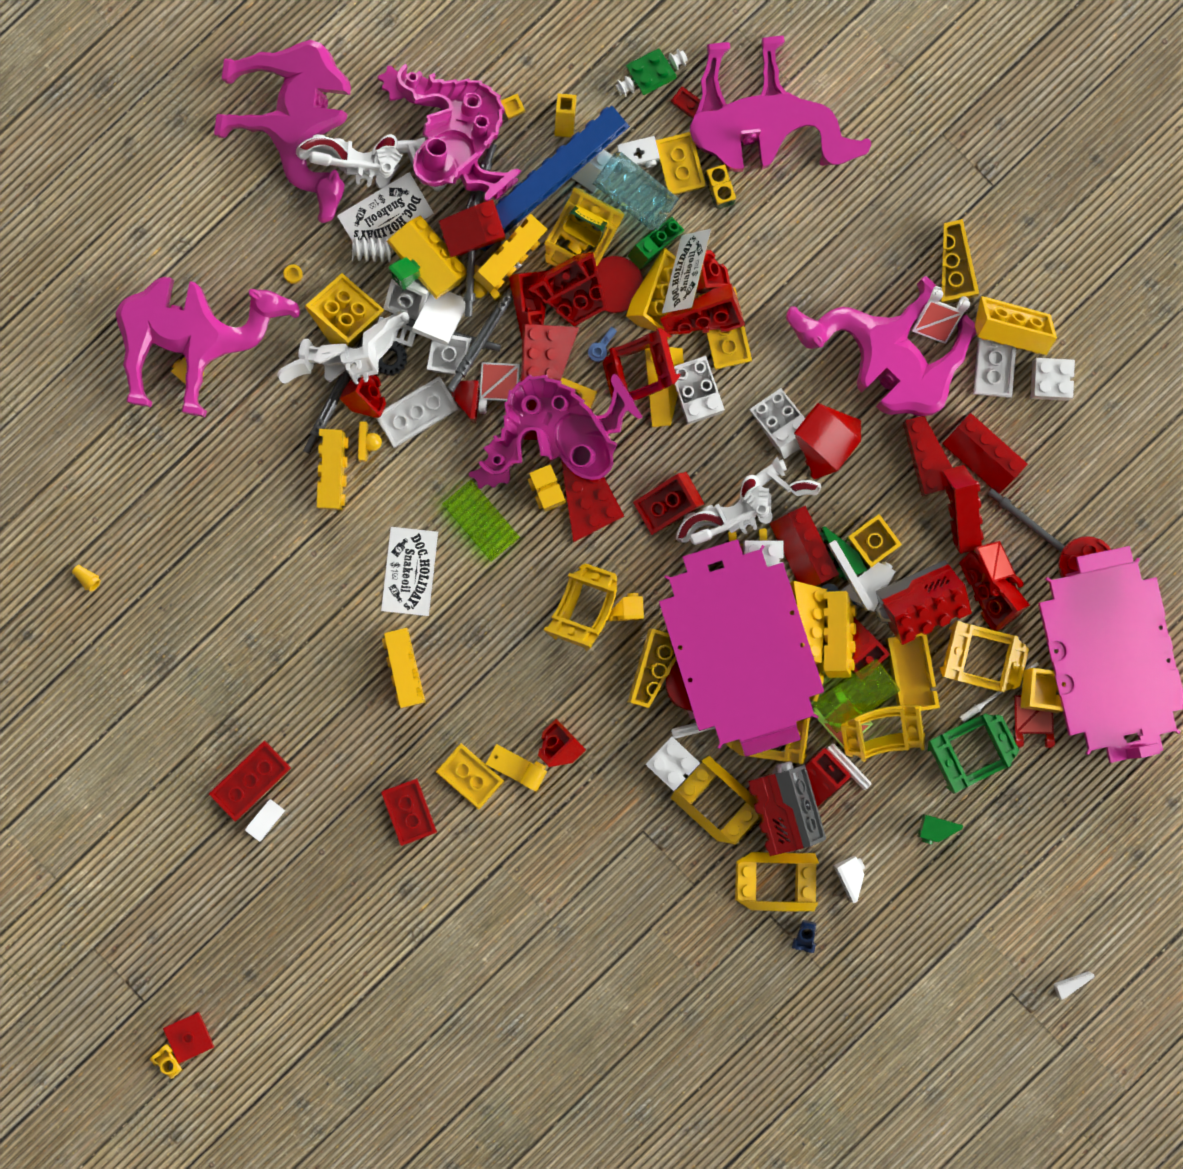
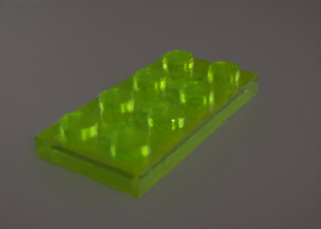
(481, 520)
(857, 695)

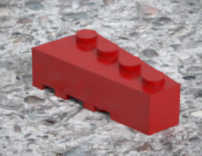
(926, 456)

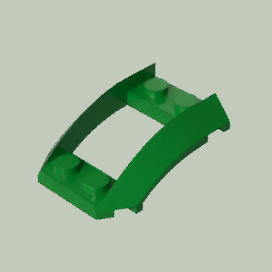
(949, 763)

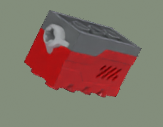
(922, 602)
(787, 809)

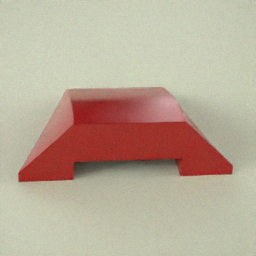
(572, 288)
(827, 439)

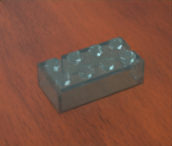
(635, 191)

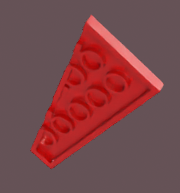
(545, 353)
(589, 504)

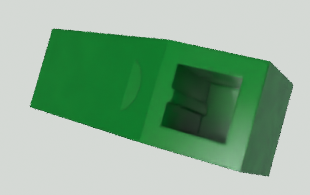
(653, 243)
(852, 555)

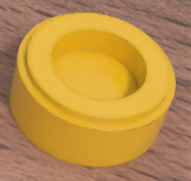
(293, 274)

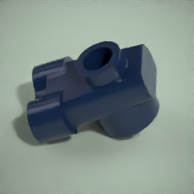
(804, 940)

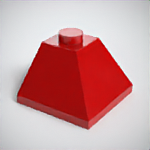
(467, 398)

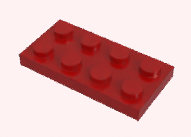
(250, 780)

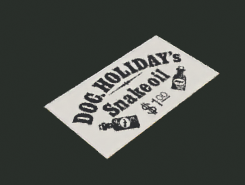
(385, 210)
(686, 271)
(409, 571)

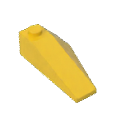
(649, 299)
(663, 402)

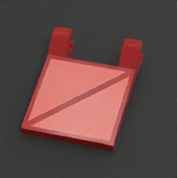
(997, 567)
(1032, 722)

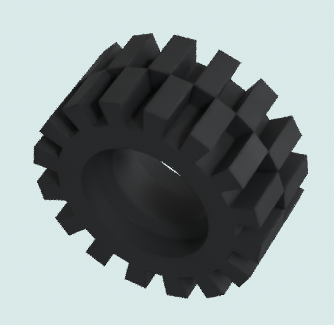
(398, 365)

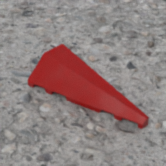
(528, 305)

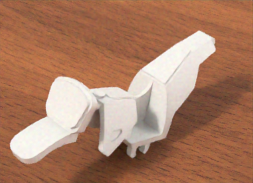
(340, 357)

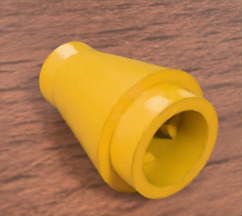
(88, 579)

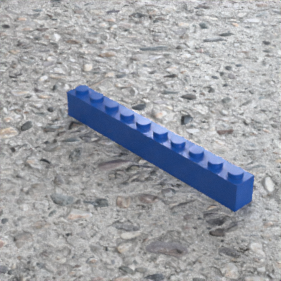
(559, 168)

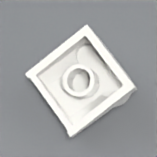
(447, 358)

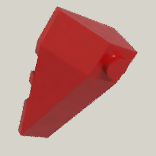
(711, 311)
(996, 610)

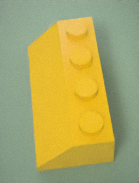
(421, 243)
(1014, 326)

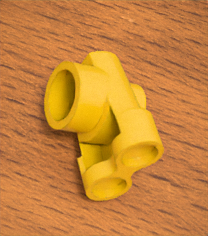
(575, 244)
(163, 1059)

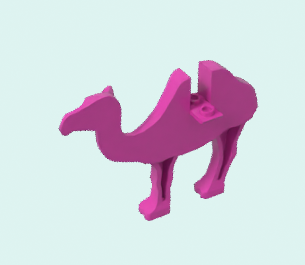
(299, 112)
(763, 117)
(193, 332)
(888, 352)

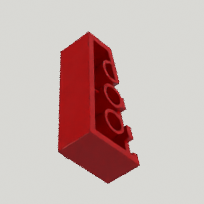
(964, 508)

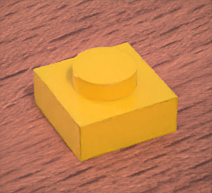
(513, 106)

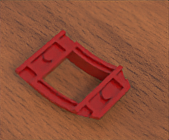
(661, 358)

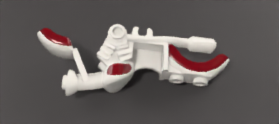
(379, 162)
(753, 501)

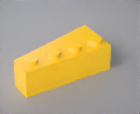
(510, 253)
(957, 264)
(331, 469)
(811, 609)
(839, 634)
(653, 667)
(404, 668)

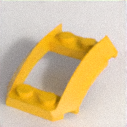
(556, 254)
(573, 632)
(958, 650)
(910, 738)
(793, 752)
(697, 783)
(804, 881)

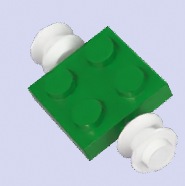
(651, 72)

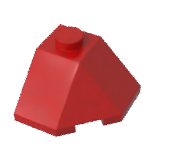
(712, 274)
(364, 397)
(559, 746)

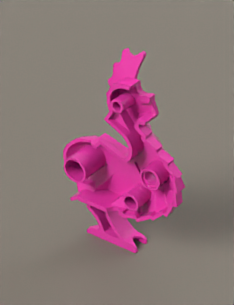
(456, 133)
(562, 426)

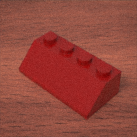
(984, 453)
(804, 547)

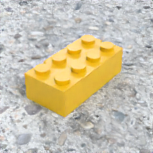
(913, 672)

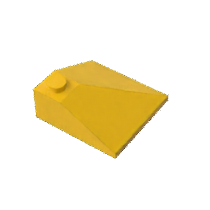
(343, 311)

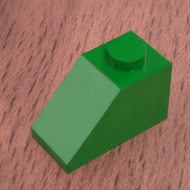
(404, 272)
(936, 829)

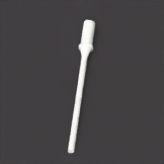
(977, 708)

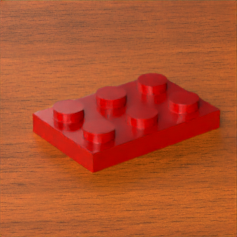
(409, 812)

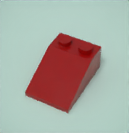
(472, 228)
(668, 502)

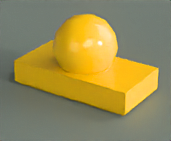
(480, 291)
(367, 442)

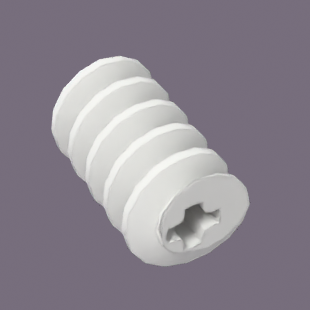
(371, 249)

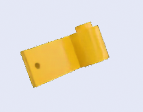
(516, 767)

